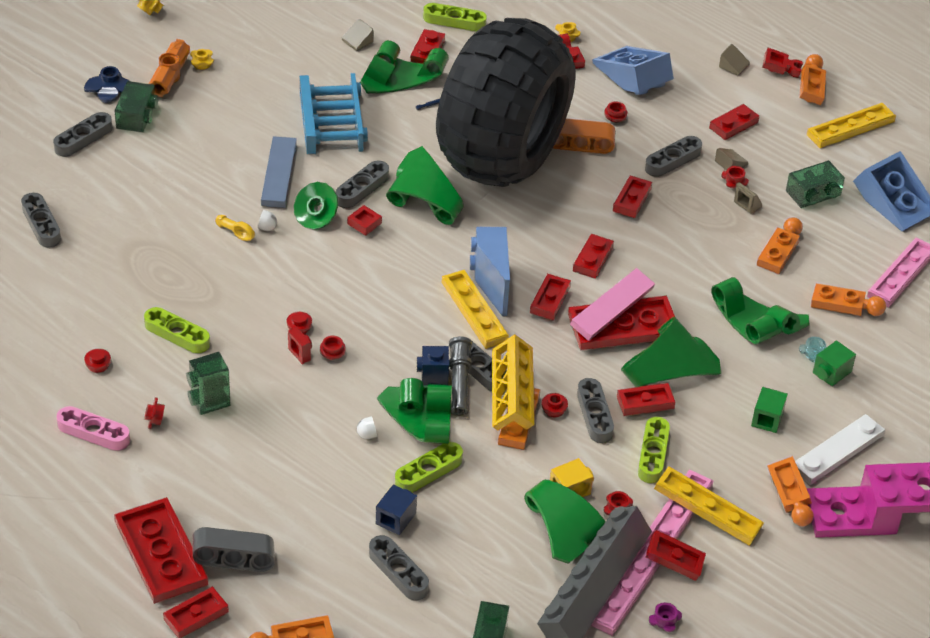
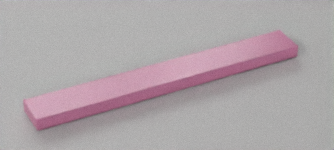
(669, 521)

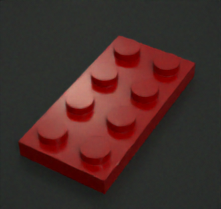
(634, 326)
(160, 550)

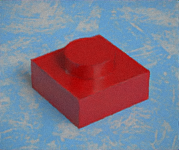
(364, 220)
(299, 345)

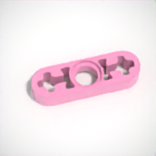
(70, 417)

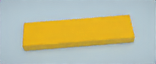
(851, 125)
(474, 309)
(709, 505)

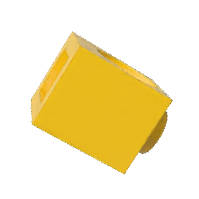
(574, 476)

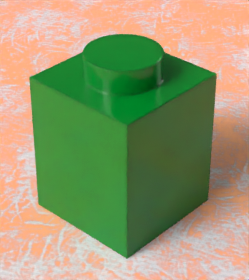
(834, 363)
(769, 409)

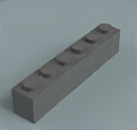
(596, 574)

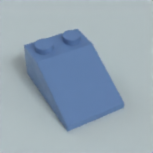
(636, 68)
(895, 191)
(492, 265)

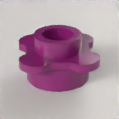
(664, 611)

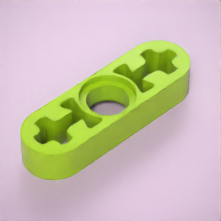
(440, 15)
(183, 339)
(434, 457)
(657, 458)

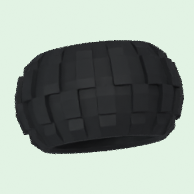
(505, 101)

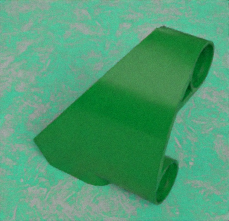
(392, 74)
(423, 178)
(751, 318)
(672, 357)
(420, 409)
(567, 517)

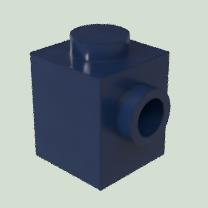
(434, 365)
(396, 509)

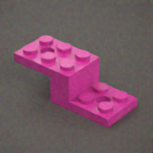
(875, 504)

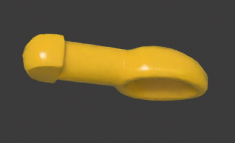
(240, 229)

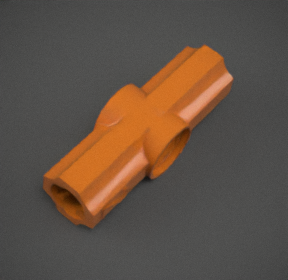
(169, 67)

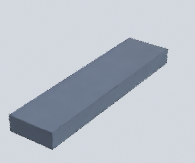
(278, 172)

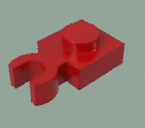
(778, 62)

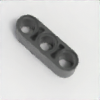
(233, 549)

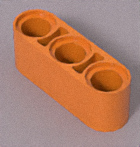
(586, 136)

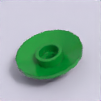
(307, 205)

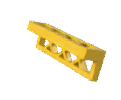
(518, 380)

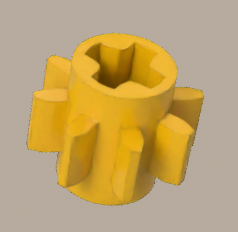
(150, 5)

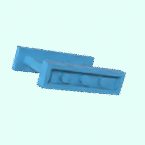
(312, 122)

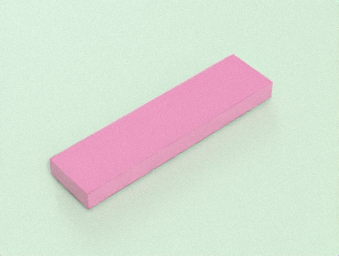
(901, 272)
(612, 304)

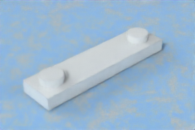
(839, 449)

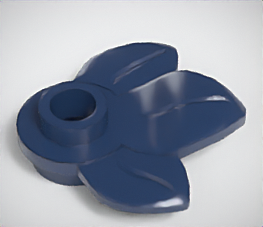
(107, 84)

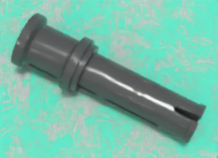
(460, 365)

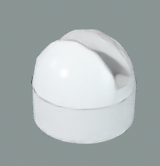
(267, 221)
(366, 428)

